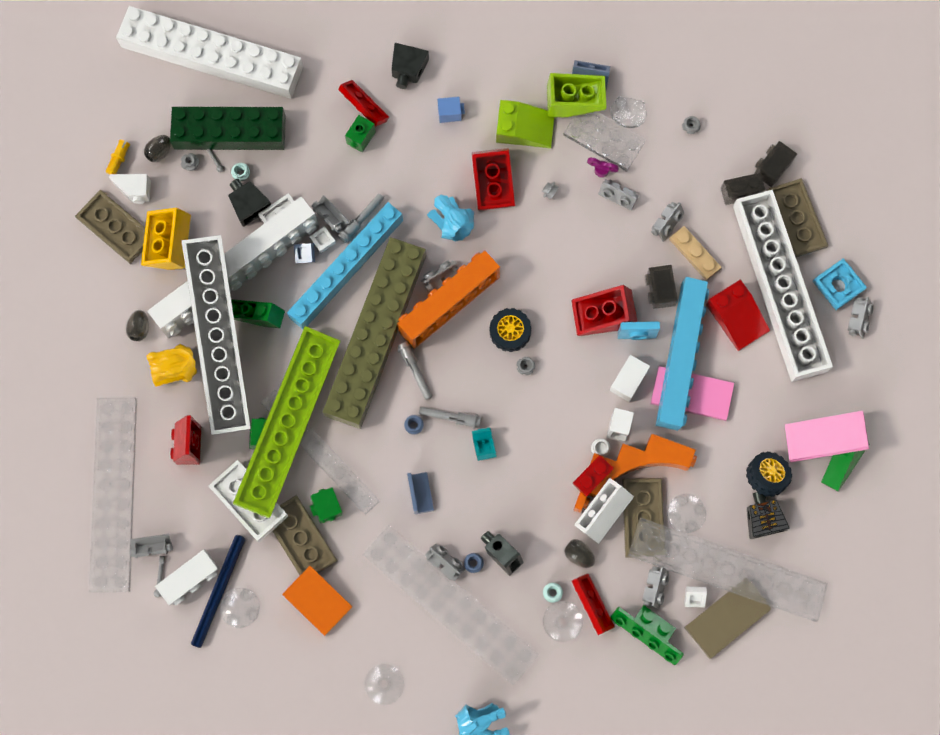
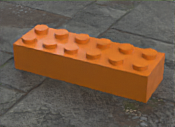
(448, 299)

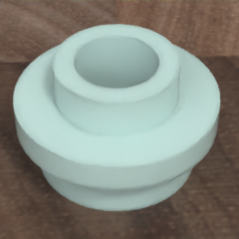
(236, 168)
(555, 586)

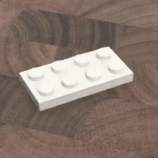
(226, 489)

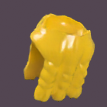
(172, 365)

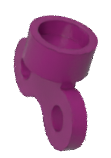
(601, 167)

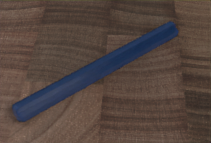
(218, 591)

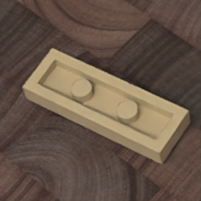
(695, 253)

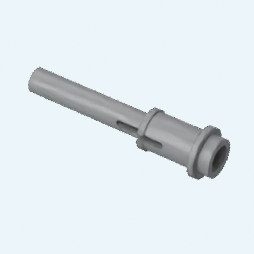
(354, 225)
(410, 360)
(460, 418)

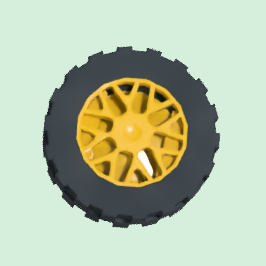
(510, 329)
(769, 474)

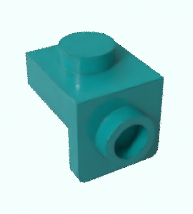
(483, 444)

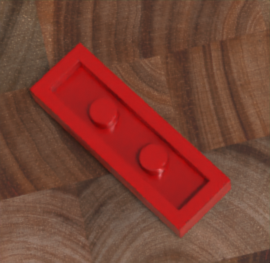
(363, 103)
(593, 604)

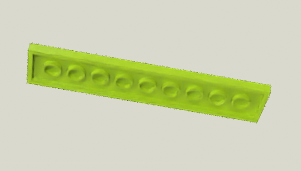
(286, 422)

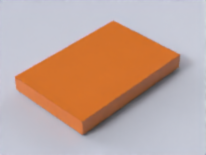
(317, 600)

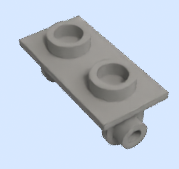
(612, 191)
(330, 213)
(673, 214)
(433, 278)
(862, 310)
(152, 544)
(439, 555)
(659, 579)

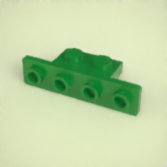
(650, 630)

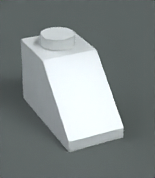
(133, 186)

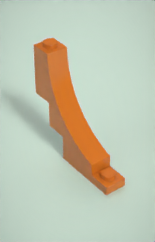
(657, 453)

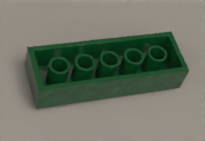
(228, 128)

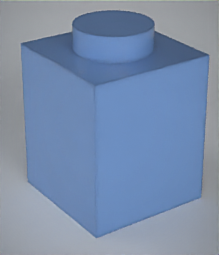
(450, 109)

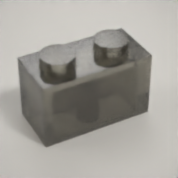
(775, 163)
(742, 187)
(661, 286)

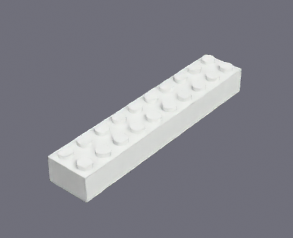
(210, 52)
(242, 262)
(782, 286)
(216, 334)

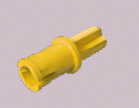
(117, 157)

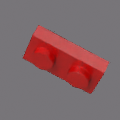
(593, 476)

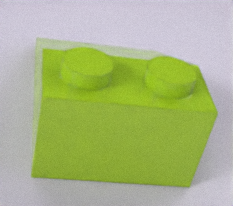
(575, 94)
(524, 125)

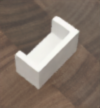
(629, 378)
(620, 424)

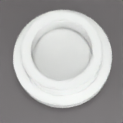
(600, 447)

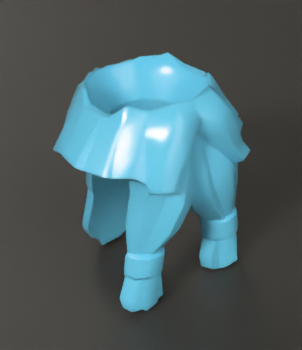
(457, 221)
(478, 721)

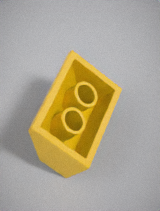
(164, 238)

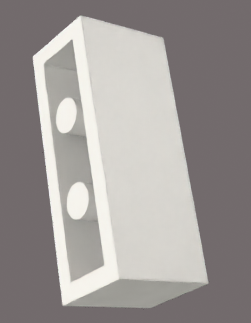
(604, 510)
(187, 578)

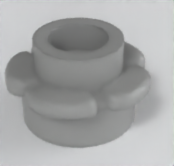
(691, 120)
(189, 166)
(549, 190)
(525, 361)

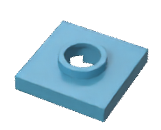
(842, 272)
(638, 330)

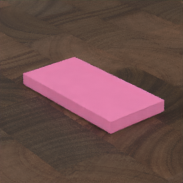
(707, 396)
(826, 436)

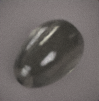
(157, 148)
(137, 326)
(579, 553)

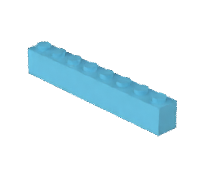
(345, 266)
(682, 353)

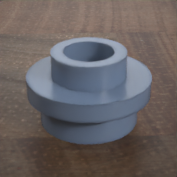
(413, 418)
(473, 556)

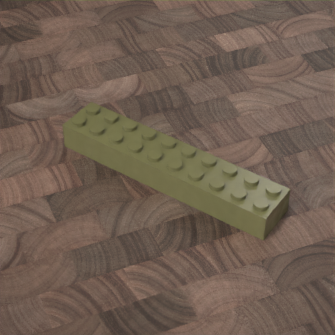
(374, 333)

